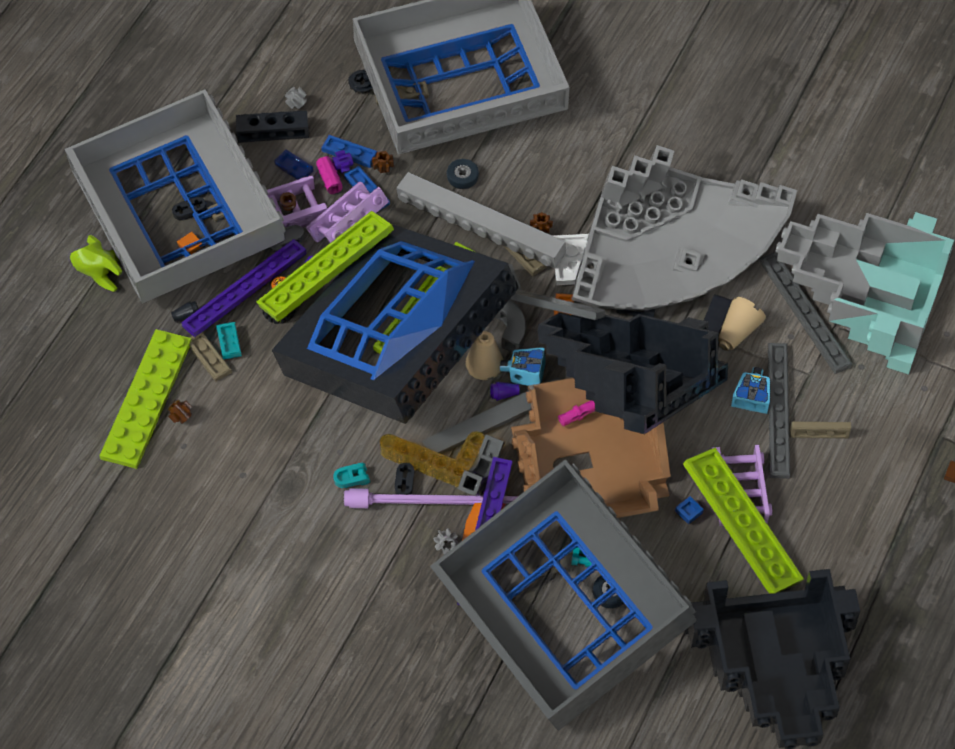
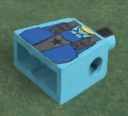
(526, 366)
(752, 391)

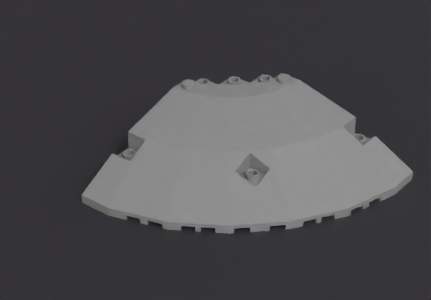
(660, 219)

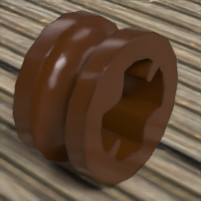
(289, 205)

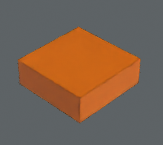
(188, 239)

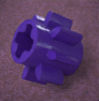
(342, 161)

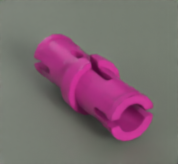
(576, 413)

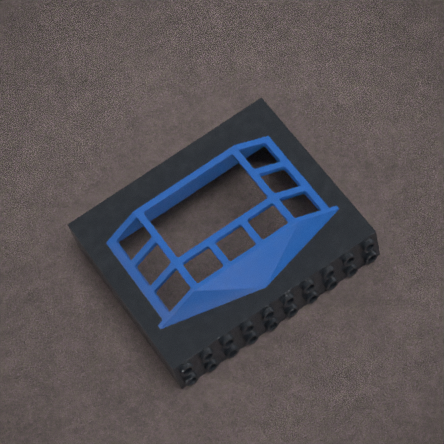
(423, 343)

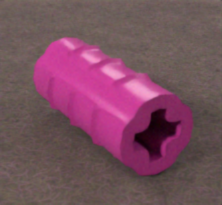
(329, 175)

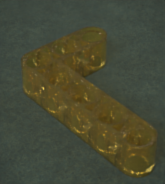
(434, 459)

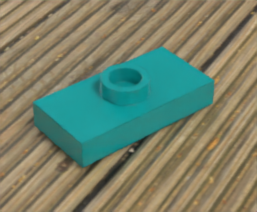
(229, 340)

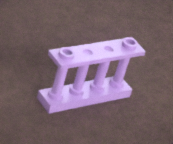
(346, 212)
(299, 217)
(758, 459)

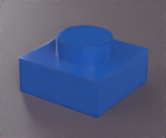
(689, 510)

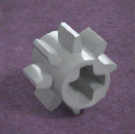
(295, 98)
(445, 535)

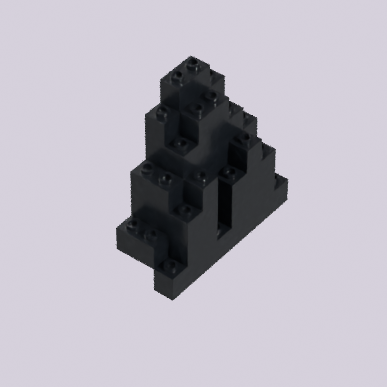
(636, 366)
(780, 652)

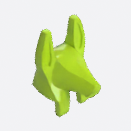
(96, 263)

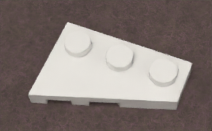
(569, 266)

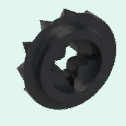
(355, 79)

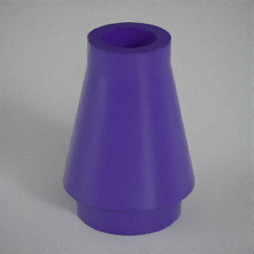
(503, 390)

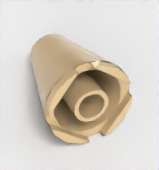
(739, 323)
(484, 357)

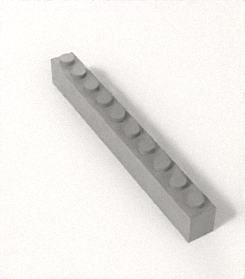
(481, 220)

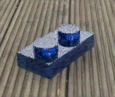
(293, 165)

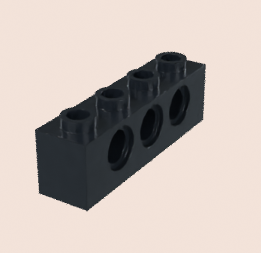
(272, 126)

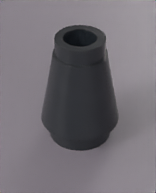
(184, 311)

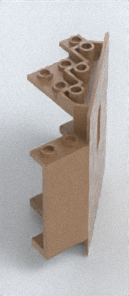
(626, 465)

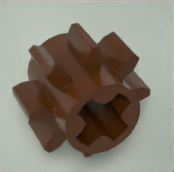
(383, 162)
(541, 222)
(180, 411)

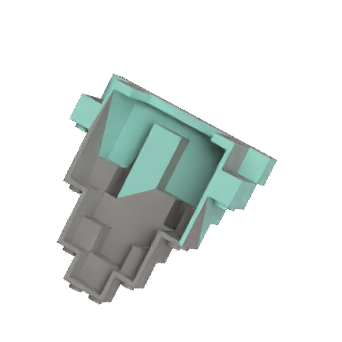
(872, 277)

